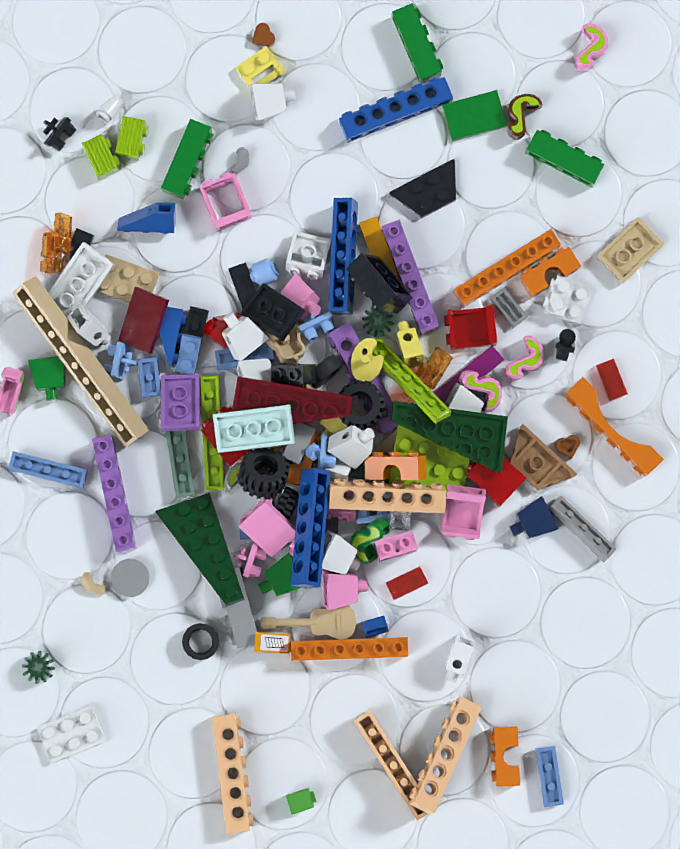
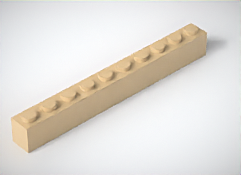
(80, 361)

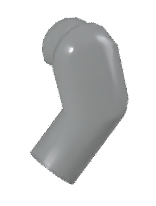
(243, 160)

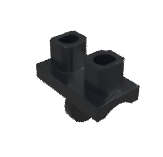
(53, 139)
(565, 344)

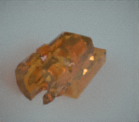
(56, 243)
(432, 370)

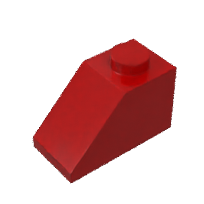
(214, 329)

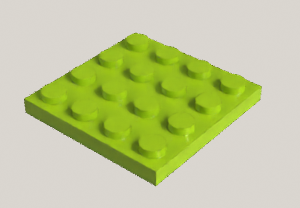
(441, 463)

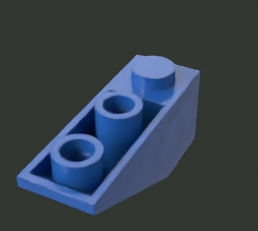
(153, 218)
(170, 332)

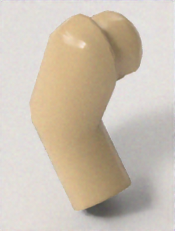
(90, 585)

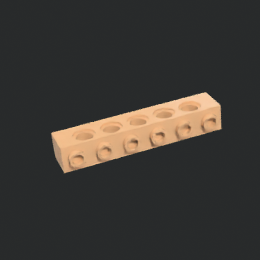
(376, 502)
(469, 712)
(388, 758)
(232, 823)

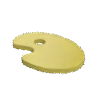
(366, 366)

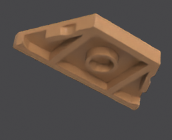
(538, 461)

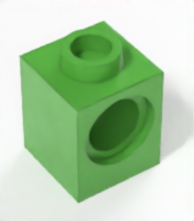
(301, 800)

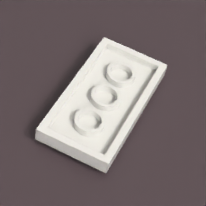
(80, 278)

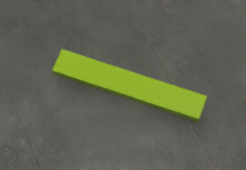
(411, 383)
(212, 460)

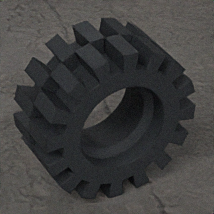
(287, 502)

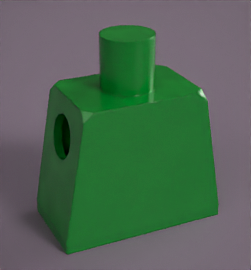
(48, 375)
(279, 577)

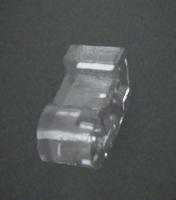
(400, 520)

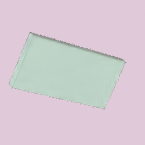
(253, 428)

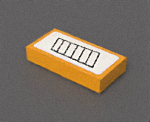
(272, 642)

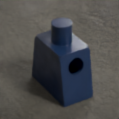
(534, 520)

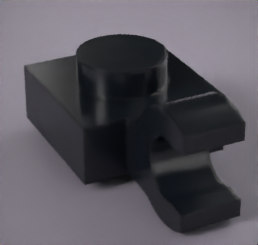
(77, 239)

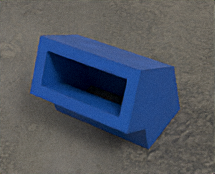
(374, 626)

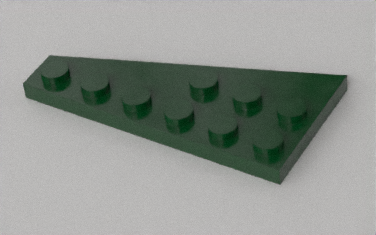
(467, 433)
(201, 537)

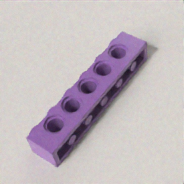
(410, 277)
(346, 334)
(114, 493)

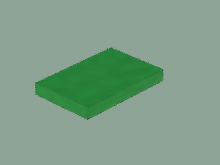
(474, 115)

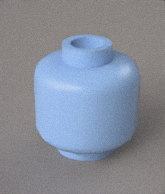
(264, 272)

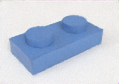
(188, 354)
(149, 377)

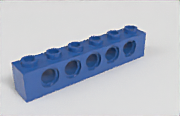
(437, 85)
(342, 255)
(310, 528)

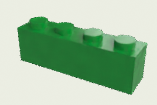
(416, 43)
(564, 158)
(186, 159)

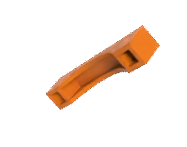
(642, 456)

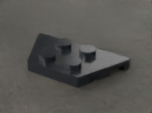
(429, 191)

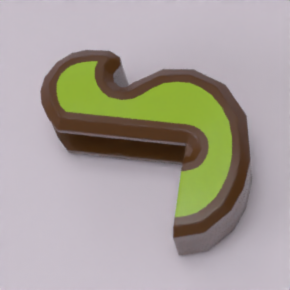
(516, 114)

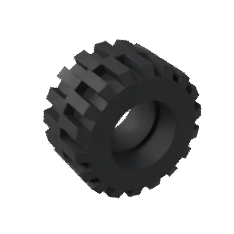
(377, 401)
(265, 460)

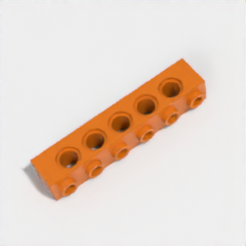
(507, 268)
(349, 649)

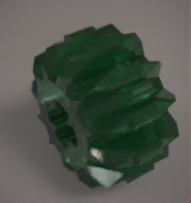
(377, 328)
(37, 674)

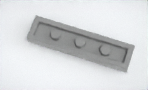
(582, 529)

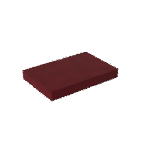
(143, 320)

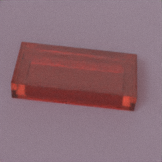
(611, 380)
(406, 583)

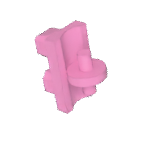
(255, 552)

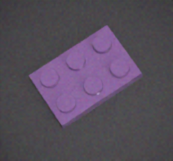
(180, 402)

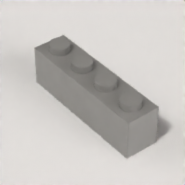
(241, 618)

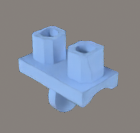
(314, 323)
(121, 361)
(319, 451)
(364, 516)

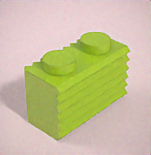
(131, 138)
(100, 156)

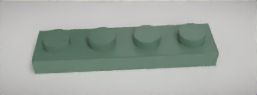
(180, 464)

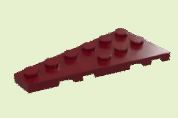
(305, 403)

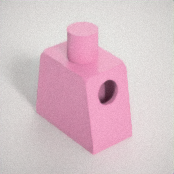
(302, 295)
(341, 589)

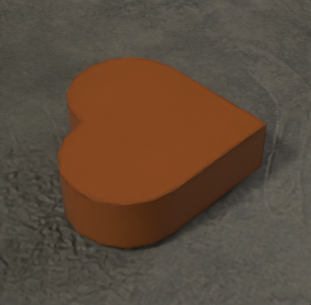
(263, 36)
(567, 446)

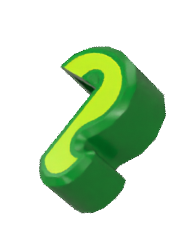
(365, 536)

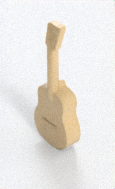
(290, 349)
(336, 623)

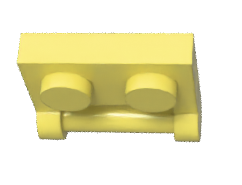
(257, 65)

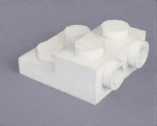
(307, 255)
(567, 299)

